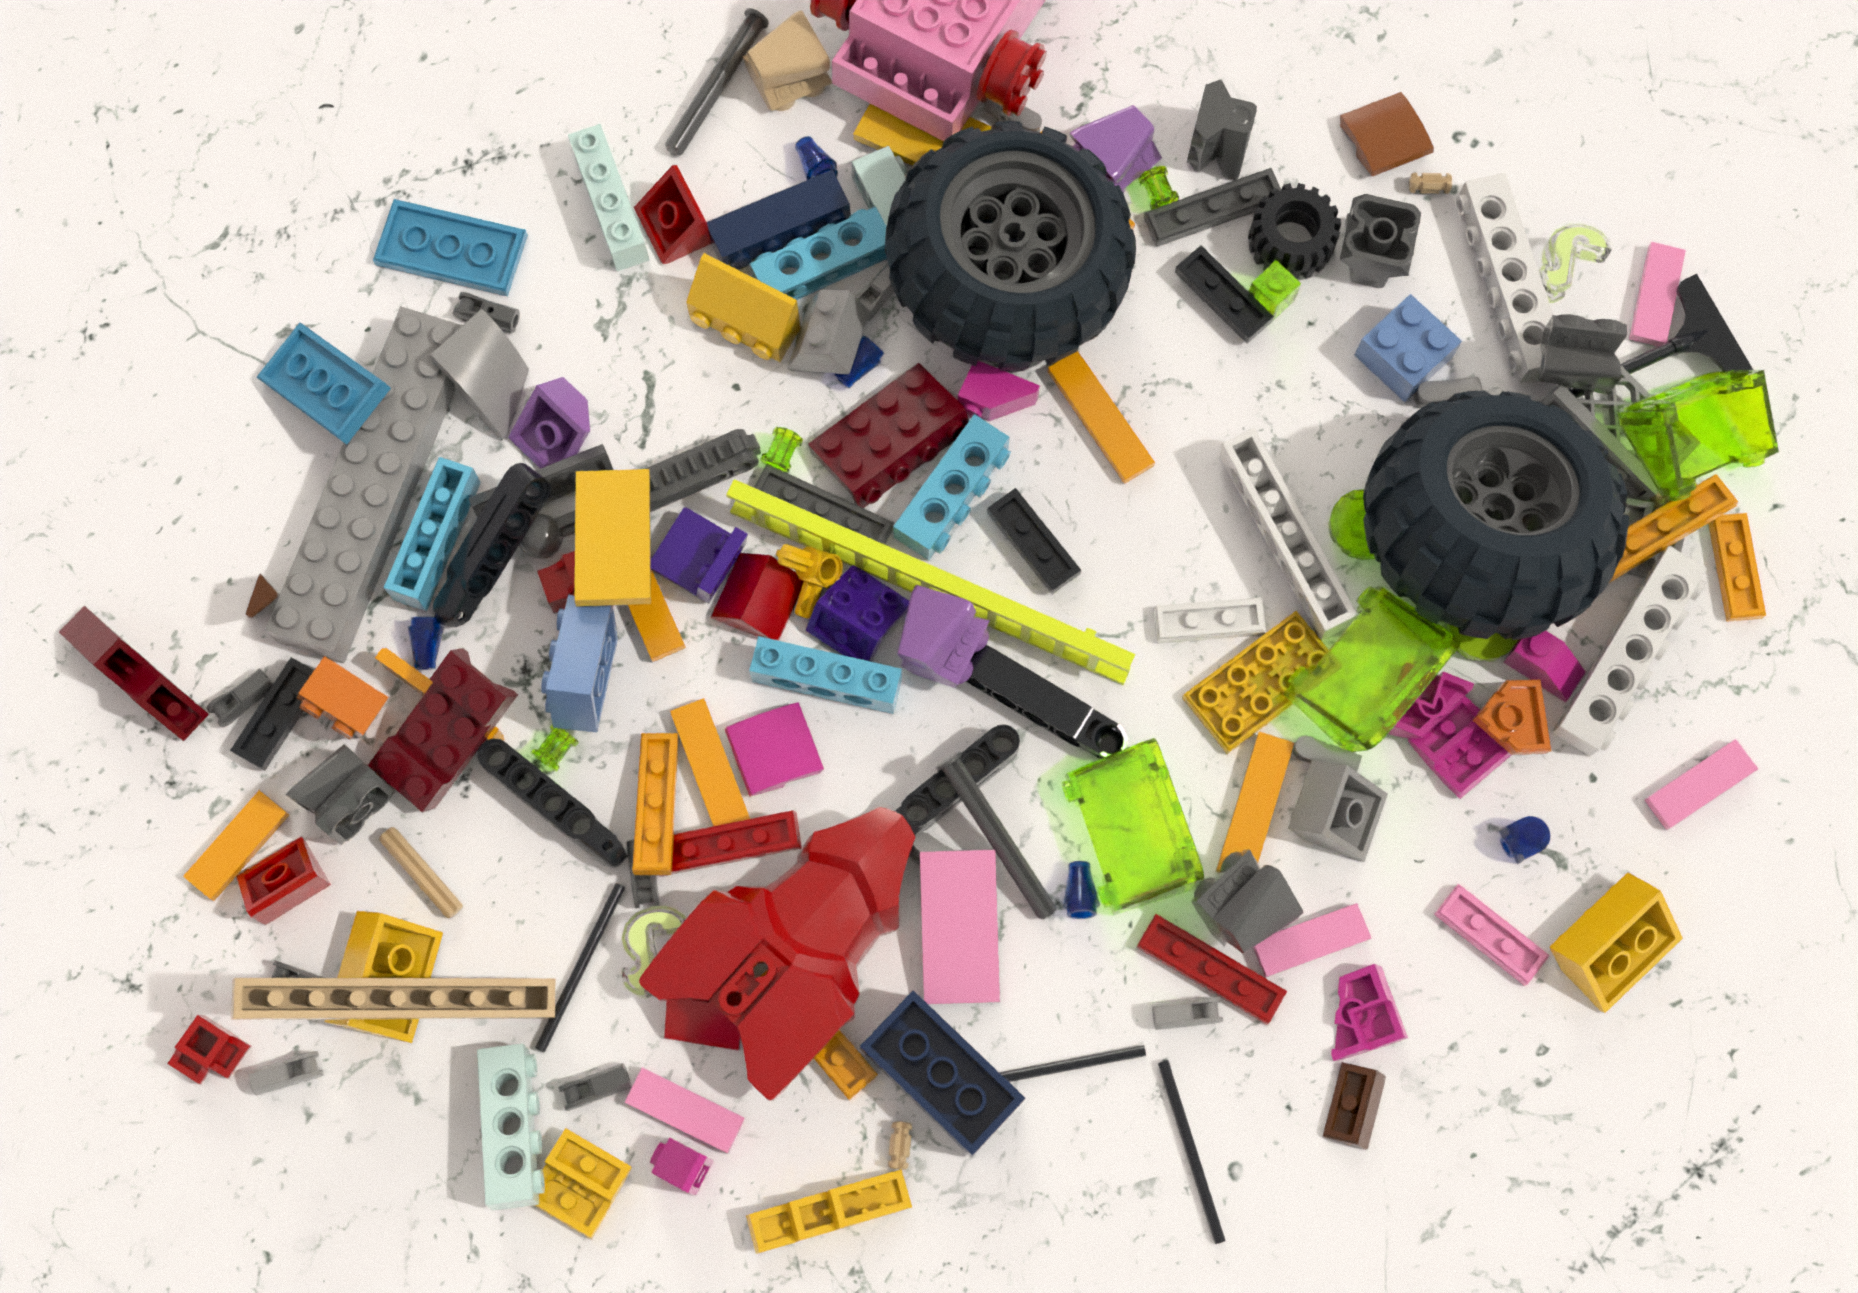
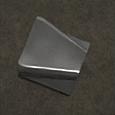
(1221, 131)
(1379, 239)
(1582, 352)
(341, 794)
(1245, 902)

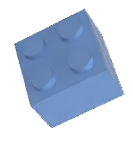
(1407, 347)

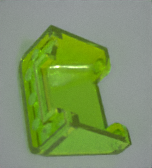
(1701, 428)
(1372, 671)
(1135, 827)

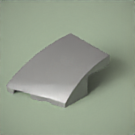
(484, 370)

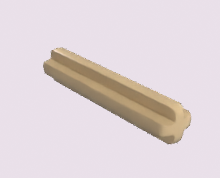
(420, 872)

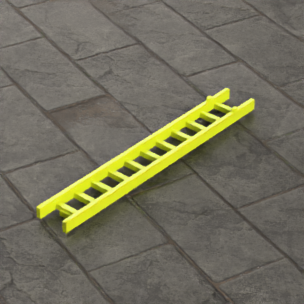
(906, 572)

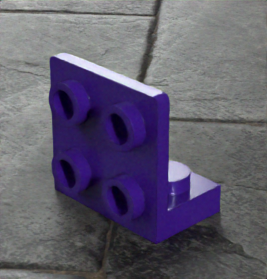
(697, 554)
(856, 614)

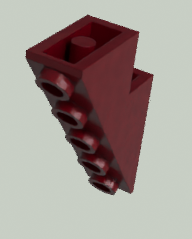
(133, 673)

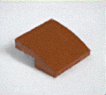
(1387, 134)

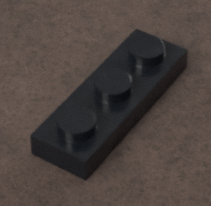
(1224, 294)
(1033, 541)
(273, 717)

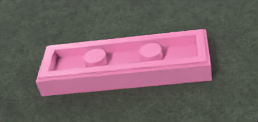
(1657, 294)
(1701, 784)
(1491, 935)
(1312, 940)
(685, 1110)

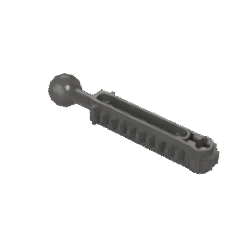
(669, 482)

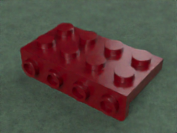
(890, 435)

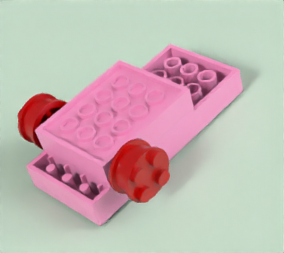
(936, 57)

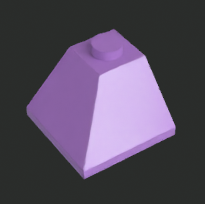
(552, 423)

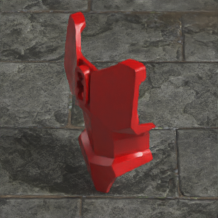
(807, 930)

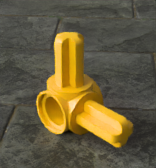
(813, 567)

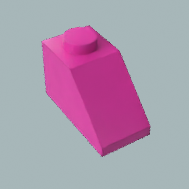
(995, 392)
(1547, 660)
(680, 1165)

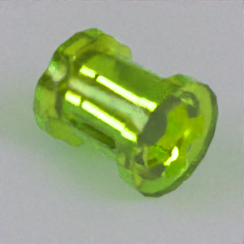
(1158, 187)
(782, 448)
(552, 760)

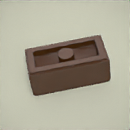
(261, 597)
(1354, 1105)

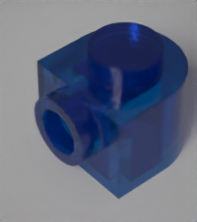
(1525, 838)

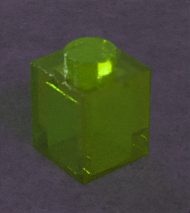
(1275, 289)

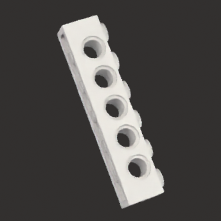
(1494, 196)
(1287, 534)
(1669, 570)

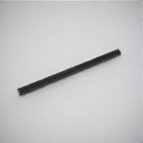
(580, 967)
(1074, 1063)
(1191, 1152)

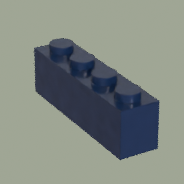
(778, 220)

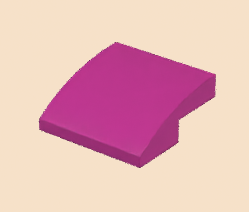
(774, 749)
(1460, 749)

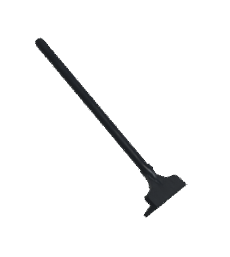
(1702, 332)

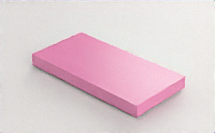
(959, 926)

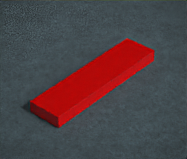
(735, 842)
(1211, 969)

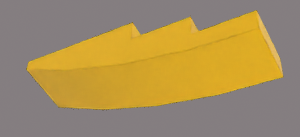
(828, 1211)

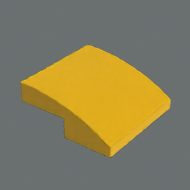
(580, 1183)

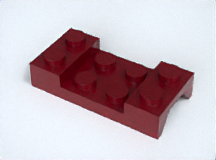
(442, 731)

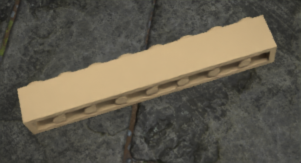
(392, 998)

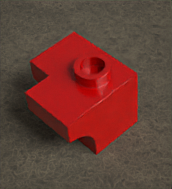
(559, 581)
(207, 1048)

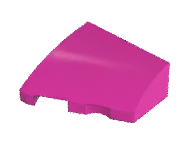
(1431, 705)
(1365, 1014)

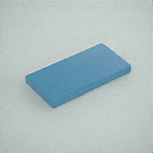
(450, 247)
(323, 383)

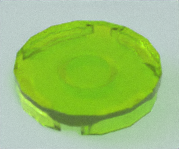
(1347, 525)

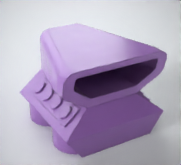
(1121, 143)
(941, 636)

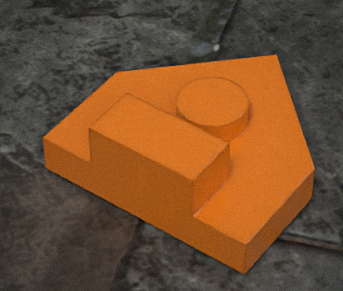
(1517, 718)

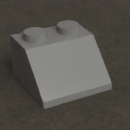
(829, 333)
(1338, 809)

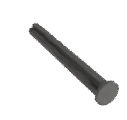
(716, 81)
(997, 836)

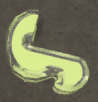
(1559, 255)
(640, 941)

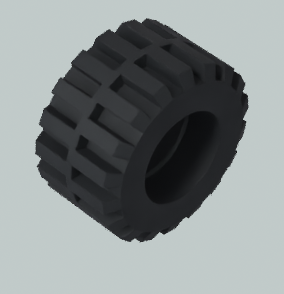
(1299, 207)

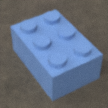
(580, 666)

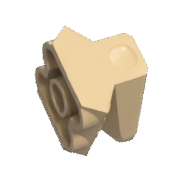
(789, 64)

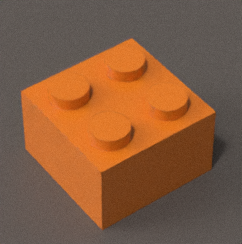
(341, 698)

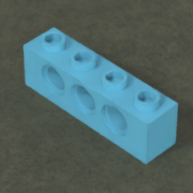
(830, 239)
(977, 440)
(432, 534)
(826, 675)

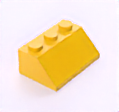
(743, 309)
(1617, 941)
(387, 949)

